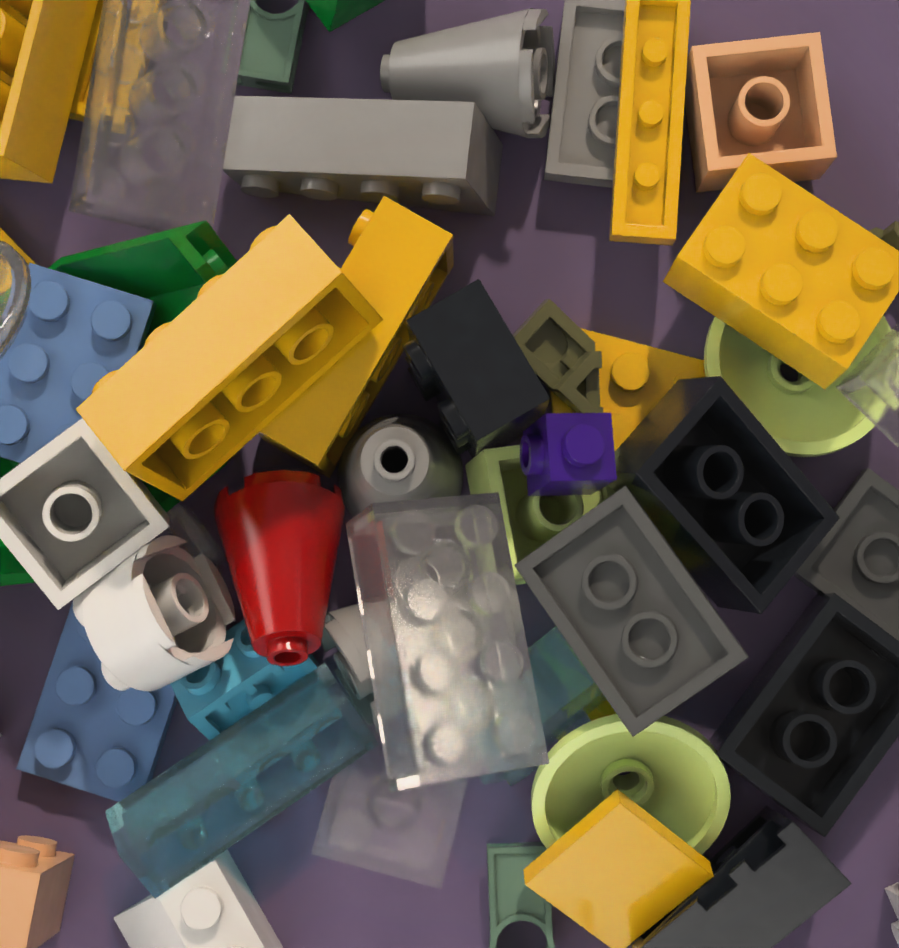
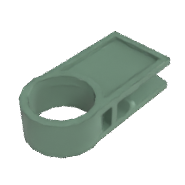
(272, 47)
(509, 896)

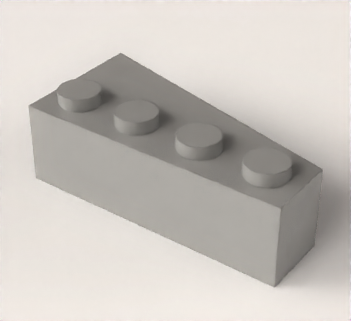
(365, 150)

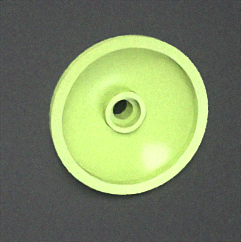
(797, 413)
(671, 778)

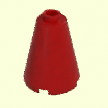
(282, 558)

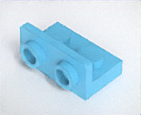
(234, 685)

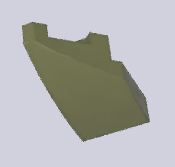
(562, 357)

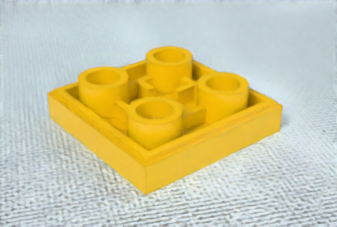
(617, 871)

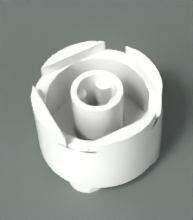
(157, 616)

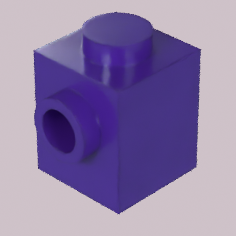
(568, 454)

